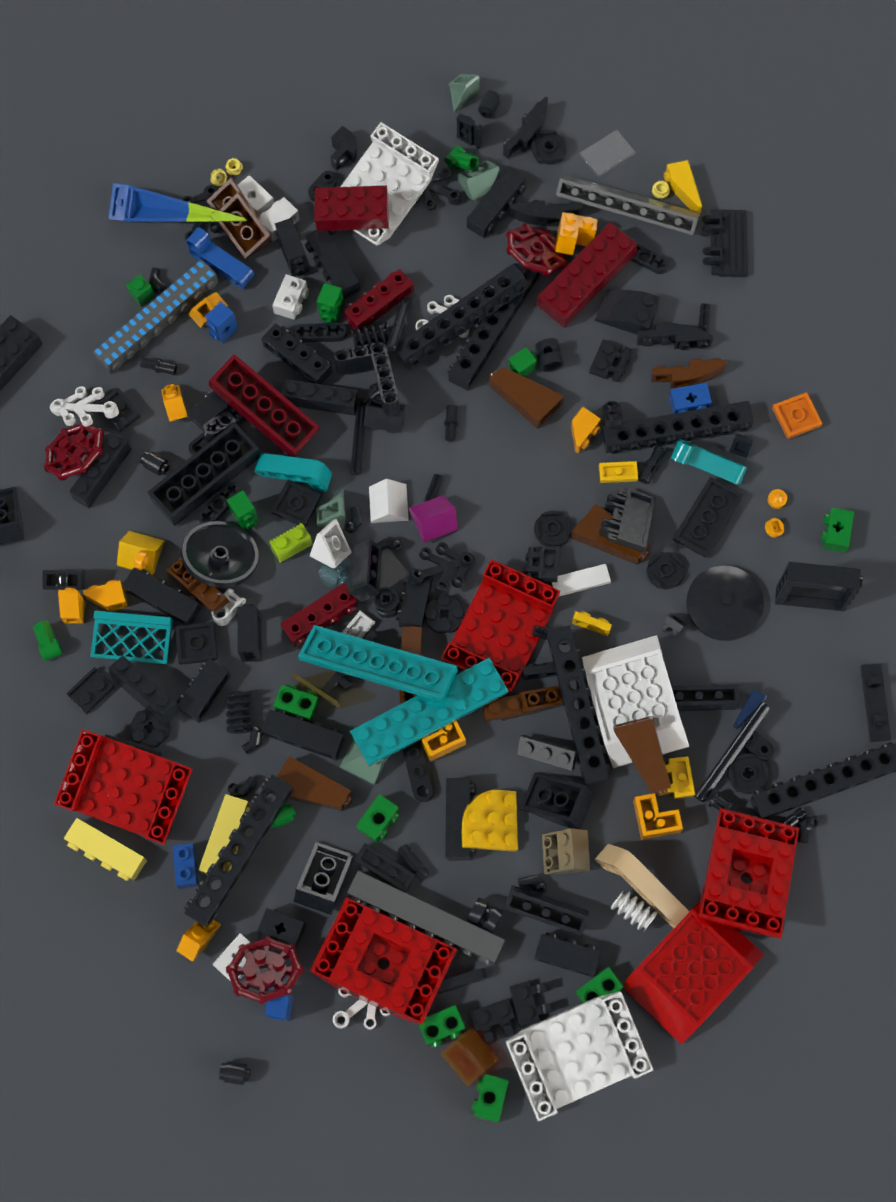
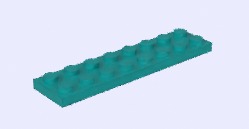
(378, 663)
(424, 716)

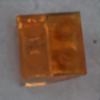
(469, 1057)

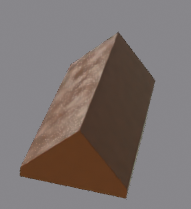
(247, 235)

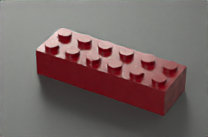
(587, 275)
(263, 406)

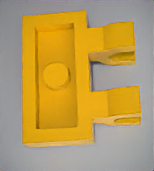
(681, 778)

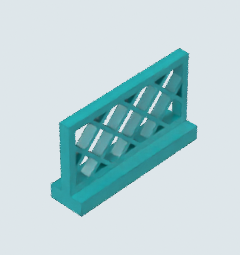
(131, 620)

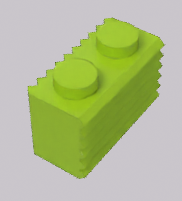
(290, 543)

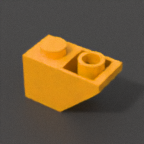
(204, 307)
(174, 402)
(583, 427)
(107, 596)
(71, 606)
(196, 939)

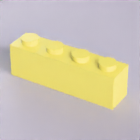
(227, 820)
(105, 849)

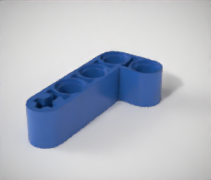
(217, 259)

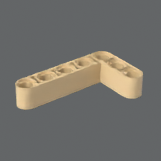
(643, 882)

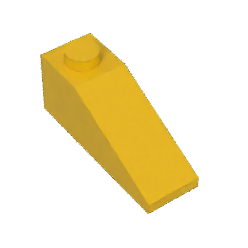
(683, 184)

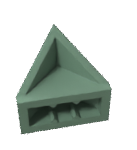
(463, 89)
(332, 510)

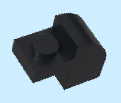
(346, 147)

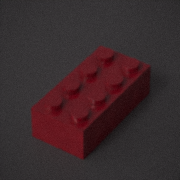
(352, 208)

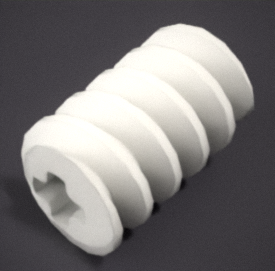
(634, 910)

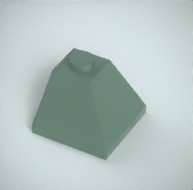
(478, 182)
(356, 764)

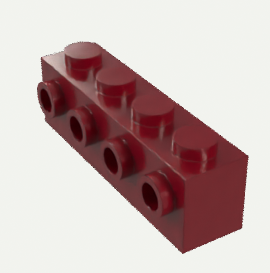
(378, 300)
(321, 613)

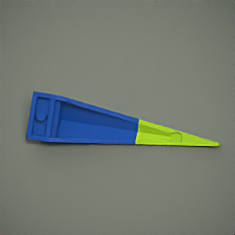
(140, 205)

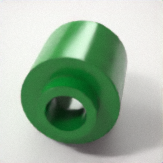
(285, 816)

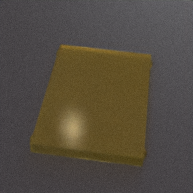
(312, 688)

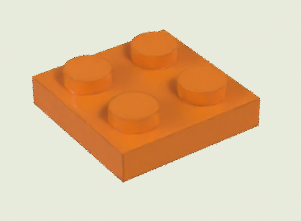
(797, 415)

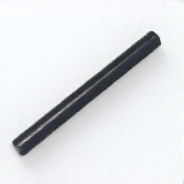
(732, 751)

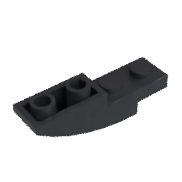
(531, 125)
(541, 215)
(680, 335)

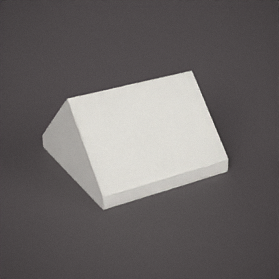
(388, 501)
(330, 545)

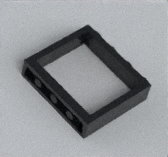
(821, 575)

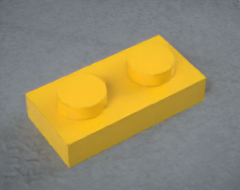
(618, 472)
(598, 625)

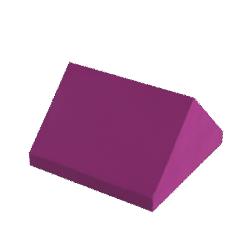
(434, 518)

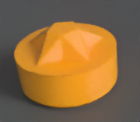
(777, 499)
(774, 527)
(141, 560)

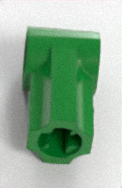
(461, 159)
(48, 645)

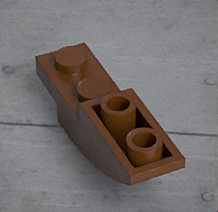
(696, 372)
(207, 595)
(523, 704)

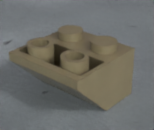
(566, 852)

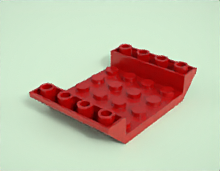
(502, 622)
(123, 786)
(691, 973)

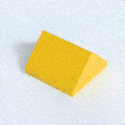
(135, 542)

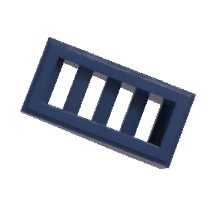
(750, 705)

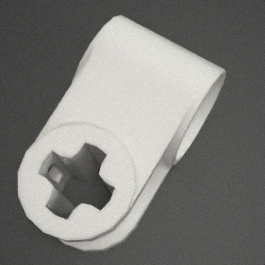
(230, 609)

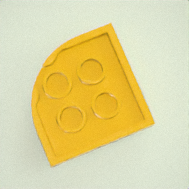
(491, 822)

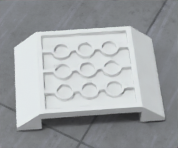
(400, 166)
(632, 685)
(578, 1053)

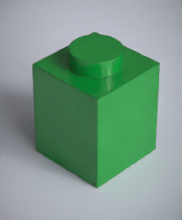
(140, 290)
(523, 362)

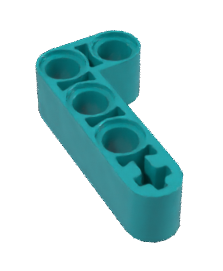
(708, 461)
(294, 469)

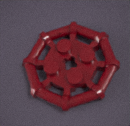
(535, 249)
(79, 444)
(260, 960)

